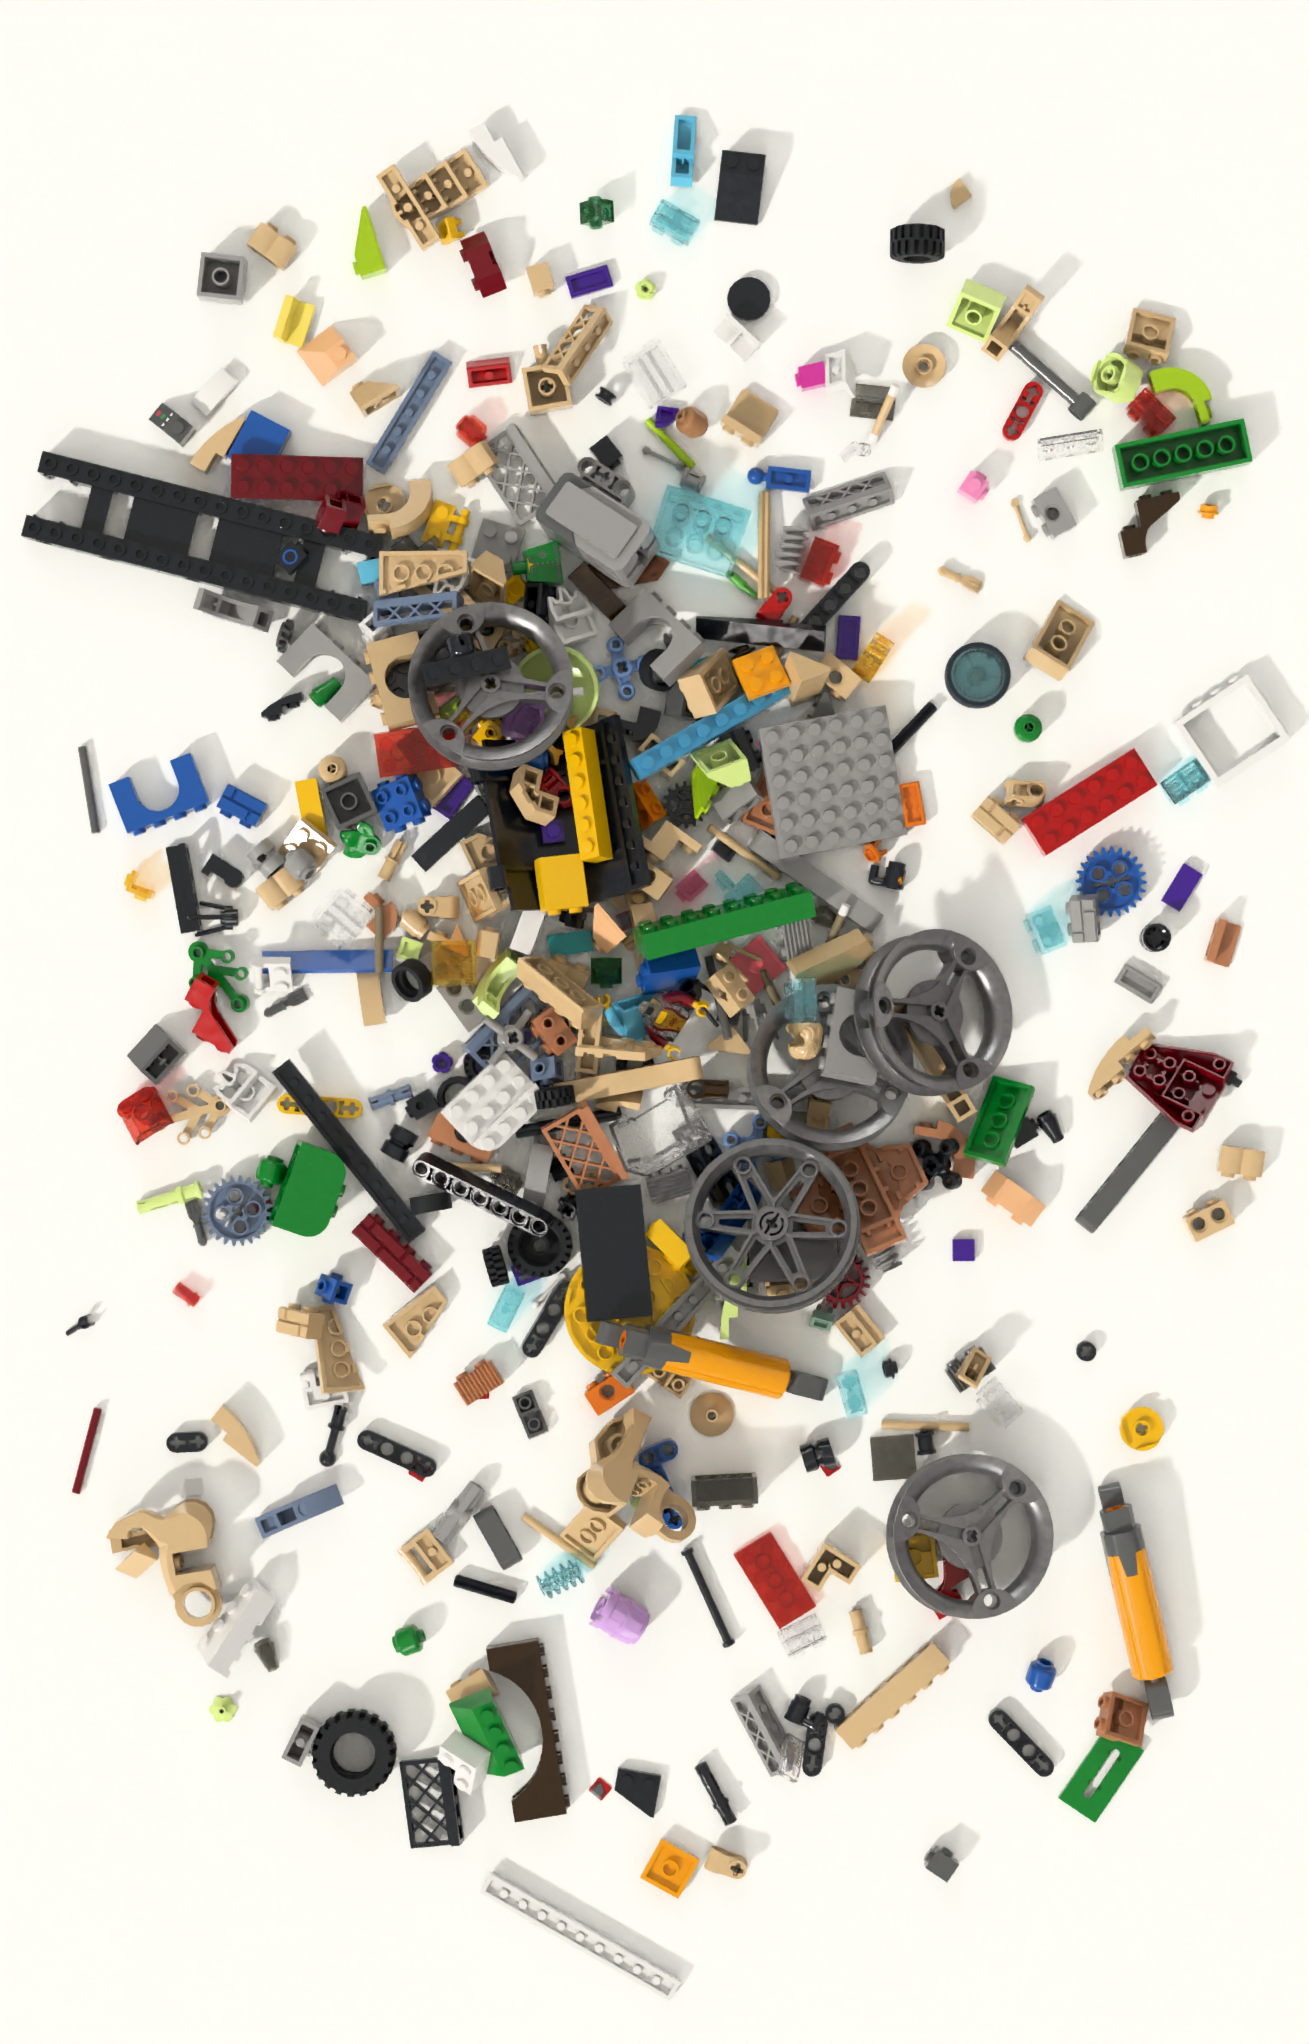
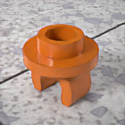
(871, 852)

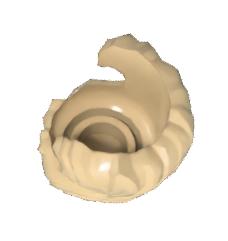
(806, 1041)

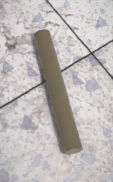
(379, 939)

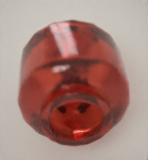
(471, 430)

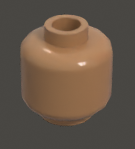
(691, 422)

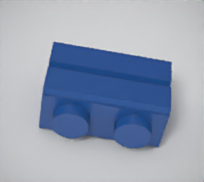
(241, 805)

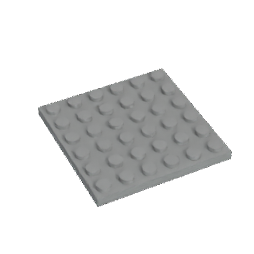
(832, 781)

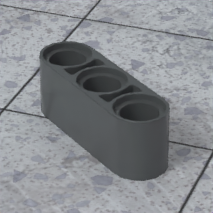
(497, 1537)

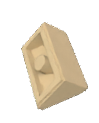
(138, 1561)

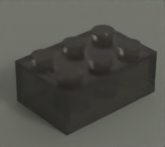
(724, 1490)

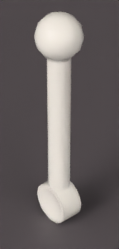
(536, 1303)

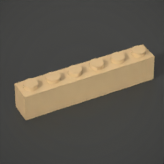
(892, 1694)

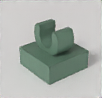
(821, 1319)

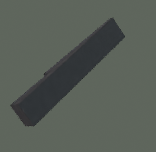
(763, 632)

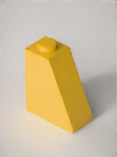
(671, 1245)

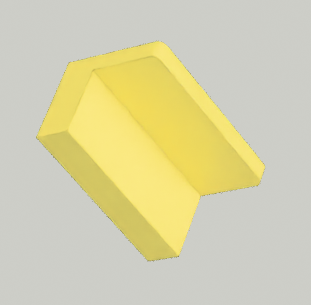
(294, 321)

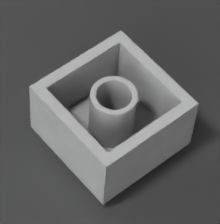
(222, 278)

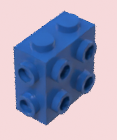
(401, 802)

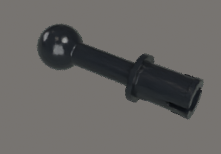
(327, 1457)

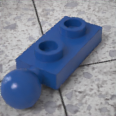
(781, 478)

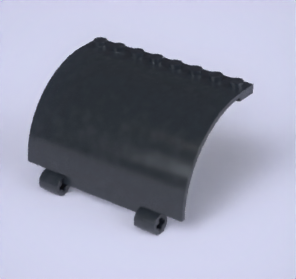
(520, 841)

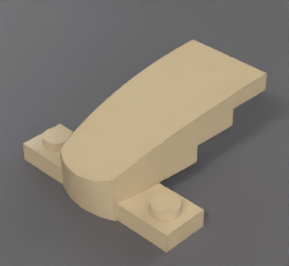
(432, 194)

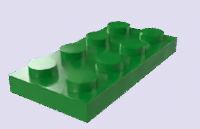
(999, 1121)

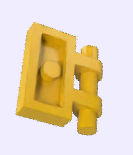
(440, 521)

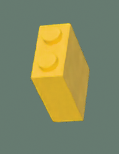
(561, 884)

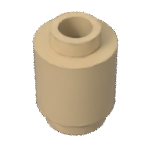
(414, 923)

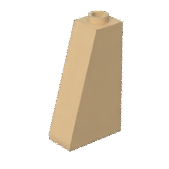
(834, 958)

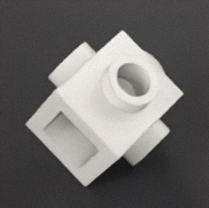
(373, 634)

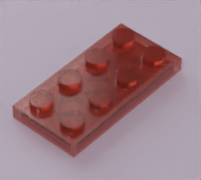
(408, 752)
(774, 1580)

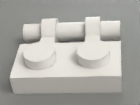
(312, 1395)

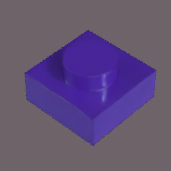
(553, 832)

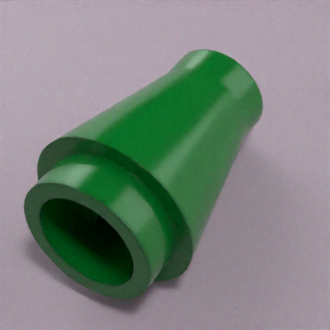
(324, 692)

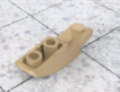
(1111, 1069)

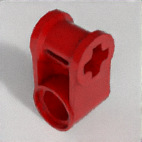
(772, 608)
(553, 784)

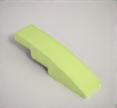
(728, 1309)

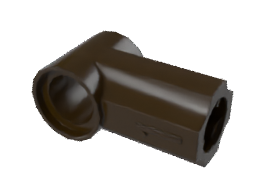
(710, 1089)

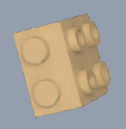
(749, 418)

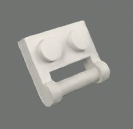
(279, 973)

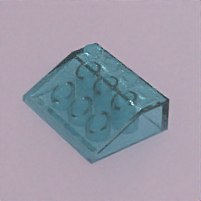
(700, 530)

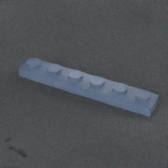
(409, 412)

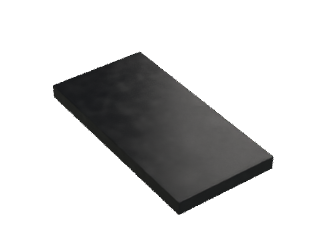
(613, 1252)

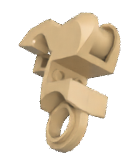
(617, 1476)
(183, 1529)

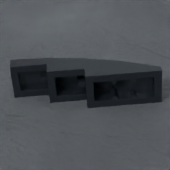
(451, 833)

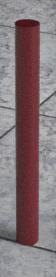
(88, 1444)

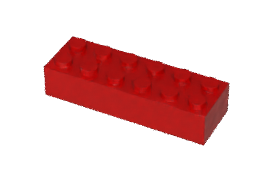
(1089, 802)

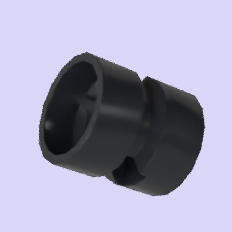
(1155, 937)
(399, 1143)
(810, 1458)

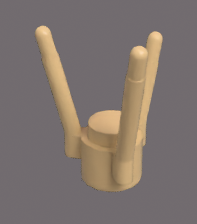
(723, 953)

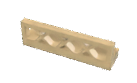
(583, 343)

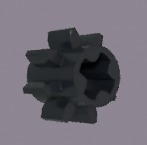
(567, 1206)

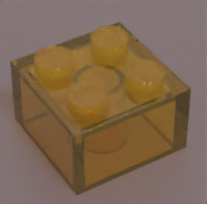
(453, 963)

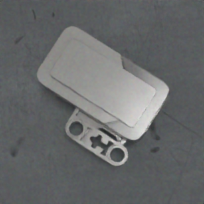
(597, 522)

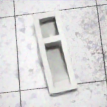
(495, 152)

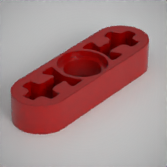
(1024, 394)

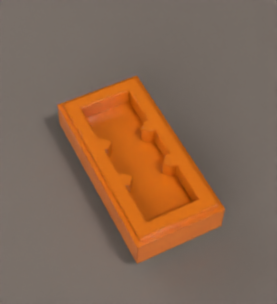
(912, 804)

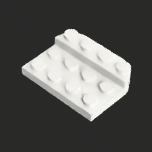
(493, 1105)

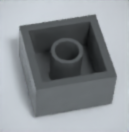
(349, 801)

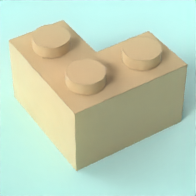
(829, 1561)

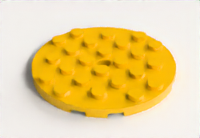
(666, 1286)

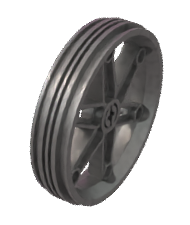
(768, 1214)

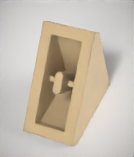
(734, 1045)
(973, 1367)

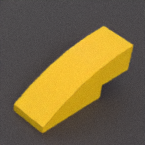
(310, 803)

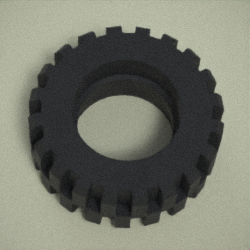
(344, 1780)

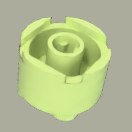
(1116, 378)

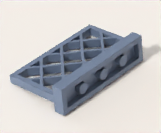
(507, 1009)

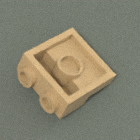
(1149, 336)

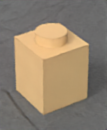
(540, 280)

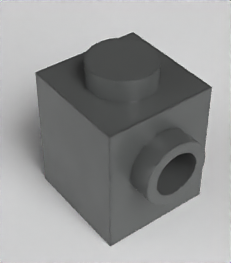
(941, 1862)

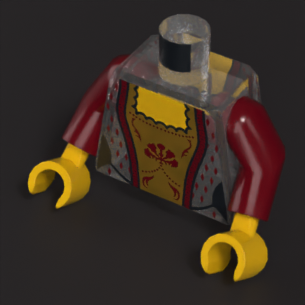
(667, 1016)

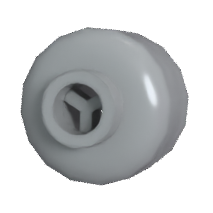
(300, 864)

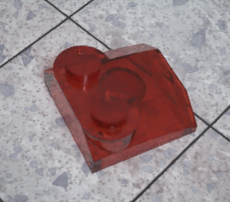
(144, 1113)

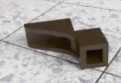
(1147, 512)

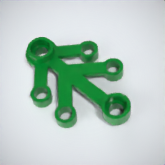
(217, 971)

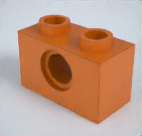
(601, 1402)

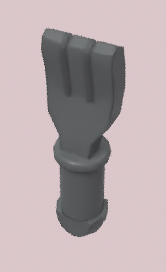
(292, 1000)
(194, 1214)

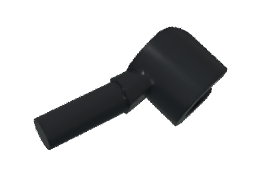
(82, 1324)

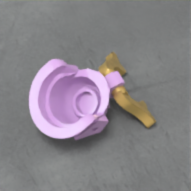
(527, 719)

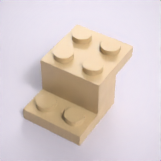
(666, 841)

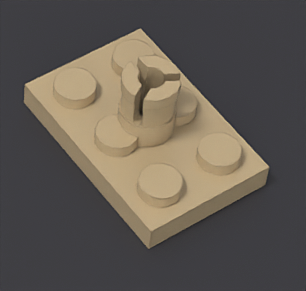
(477, 895)
(592, 1532)

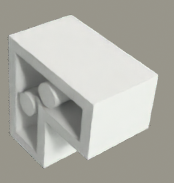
(467, 1760)

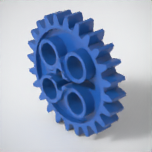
(1106, 861)

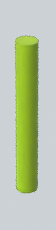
(670, 443)

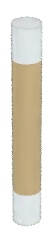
(883, 414)

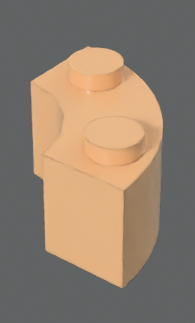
(1012, 1198)

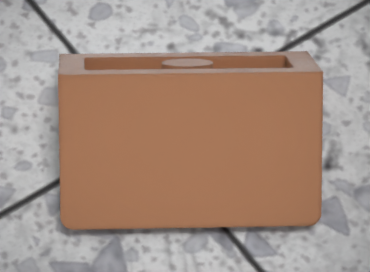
(1222, 942)

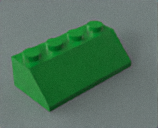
(485, 1724)

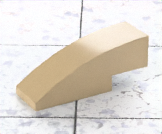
(217, 445)
(371, 998)
(238, 1435)

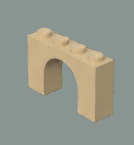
(382, 657)

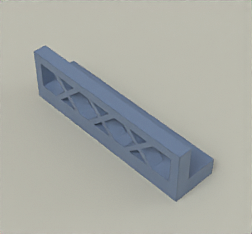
(414, 605)

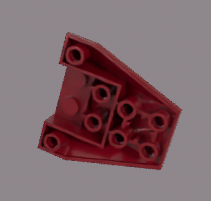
(1180, 1082)

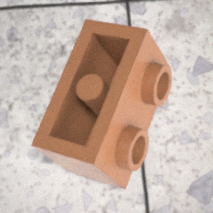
(552, 1031)

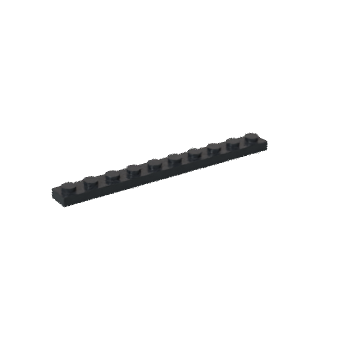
(348, 1150)

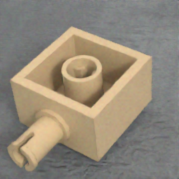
(535, 379)

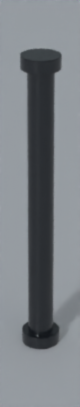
(727, 1641)

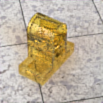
(873, 657)

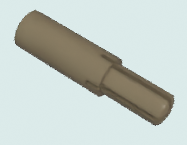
(770, 987)

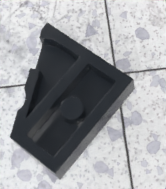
(638, 1788)

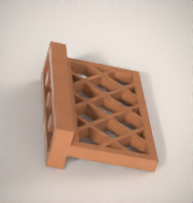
(600, 1139)

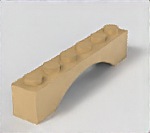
(958, 1101)

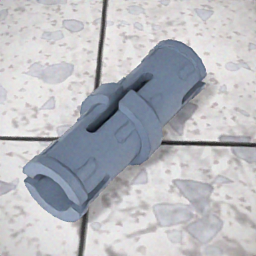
(390, 1097)

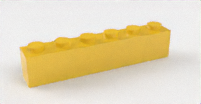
(587, 795)

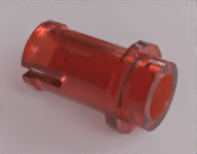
(186, 1294)

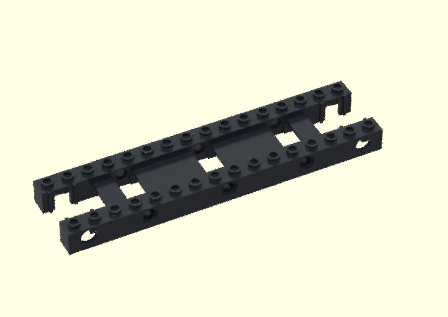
(163, 529)

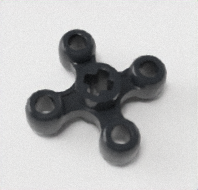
(938, 1163)

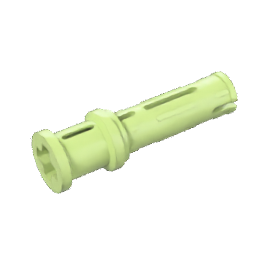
(179, 1195)

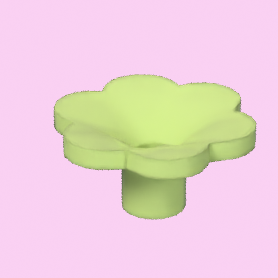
(222, 1703)

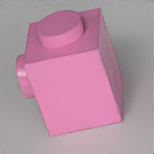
(974, 487)

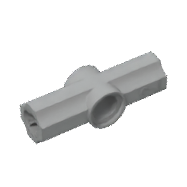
(458, 1512)

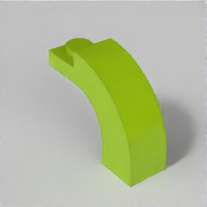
(1184, 382)

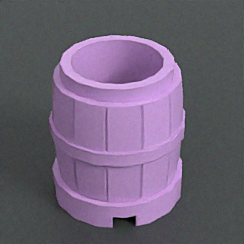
(620, 1617)

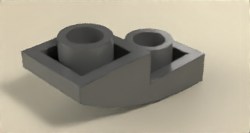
(530, 1414)

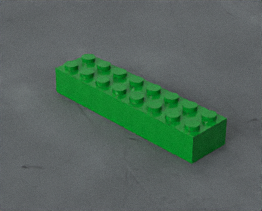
(724, 921)

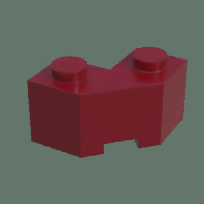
(483, 264)
(340, 510)

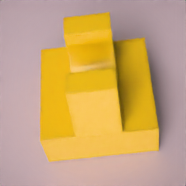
(448, 230)

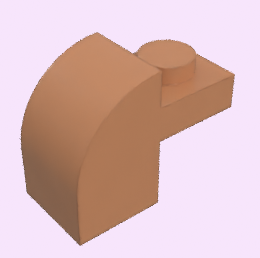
(390, 913)

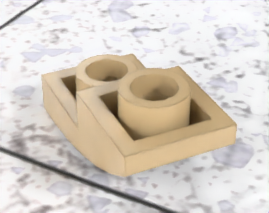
(628, 1100)
(672, 1382)

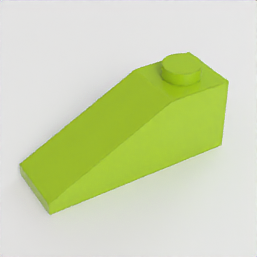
(367, 251)

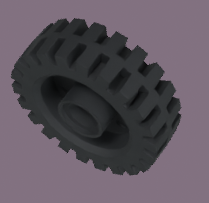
(542, 1263)

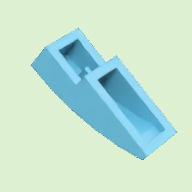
(683, 151)

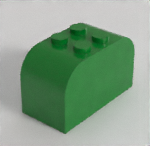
(309, 1191)

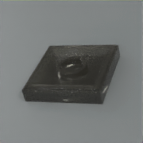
(892, 1457)

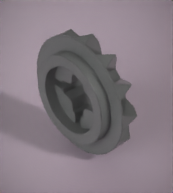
(284, 635)

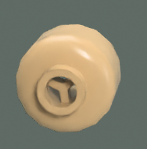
(328, 776)

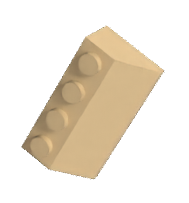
(558, 991)

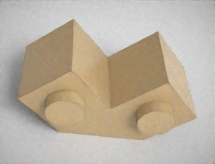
(533, 803)

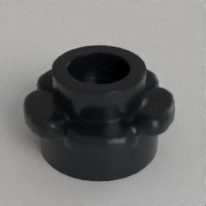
(889, 1368)

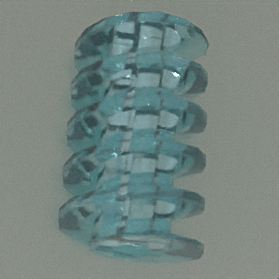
(560, 1578)

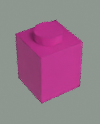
(810, 376)

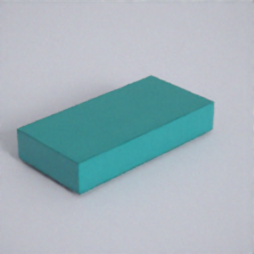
(570, 943)

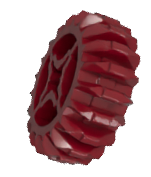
(858, 1283)

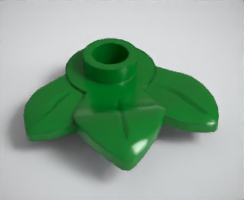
(358, 841)

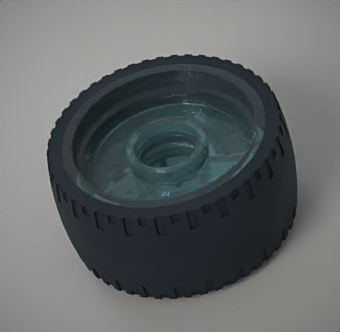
(990, 663)

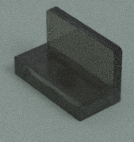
(869, 401)

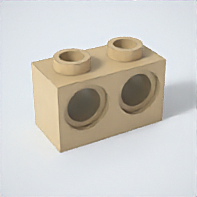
(1210, 1225)

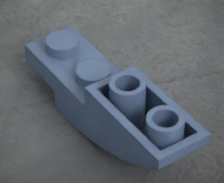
(299, 1511)

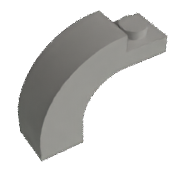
(233, 610)
(538, 1170)

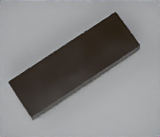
(597, 591)

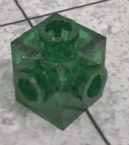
(596, 212)
(606, 971)

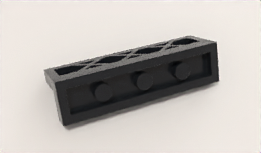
(184, 887)
(700, 1160)

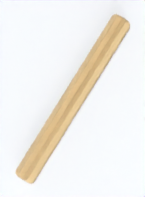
(764, 512)

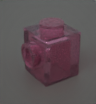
(690, 887)

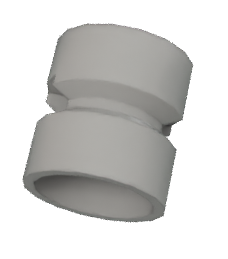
(270, 865)

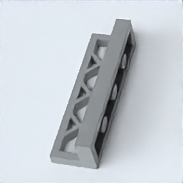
(850, 503)
(768, 1725)

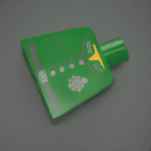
(541, 565)

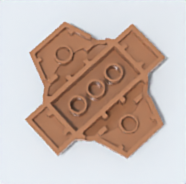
(882, 1185)

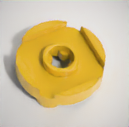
(1130, 1422)

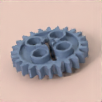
(220, 1199)

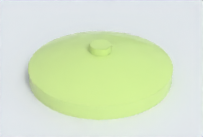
(538, 668)

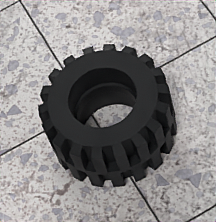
(917, 243)

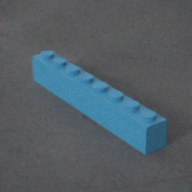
(702, 733)

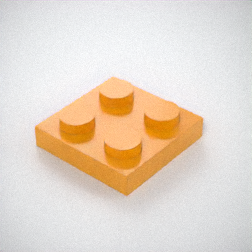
(760, 673)
(669, 1868)

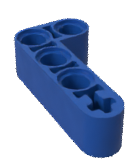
(717, 1244)
(656, 1466)

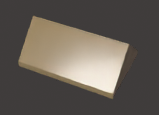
(805, 678)

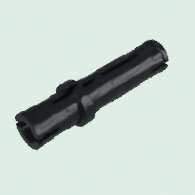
(719, 1801)

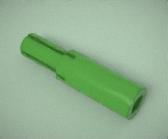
(742, 585)

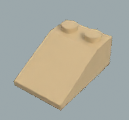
(1059, 640)
(709, 684)

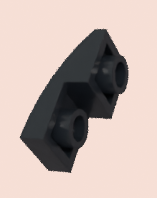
(276, 709)

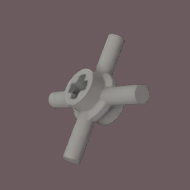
(517, 1037)

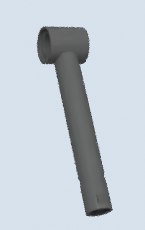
(1080, 404)

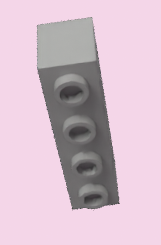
(469, 1020)

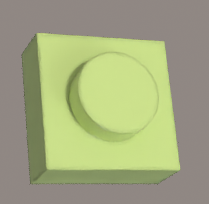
(409, 949)

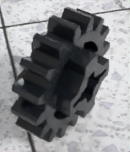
(678, 812)

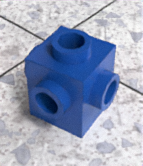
(333, 1288)

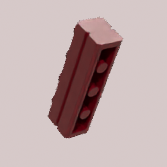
(392, 1252)

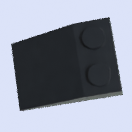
(739, 187)

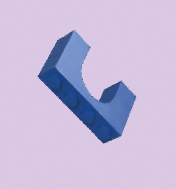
(191, 797)

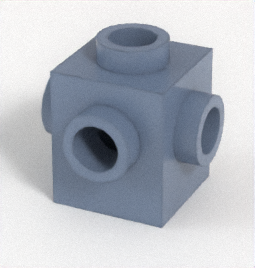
(546, 1070)

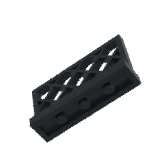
(450, 1804)

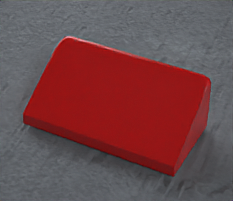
(489, 372)

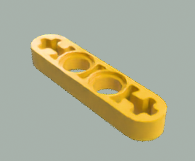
(346, 1113)

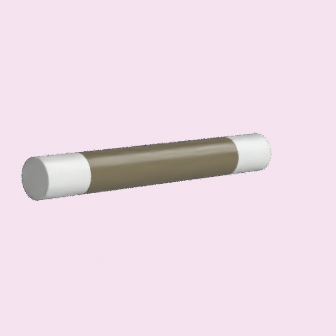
(838, 922)

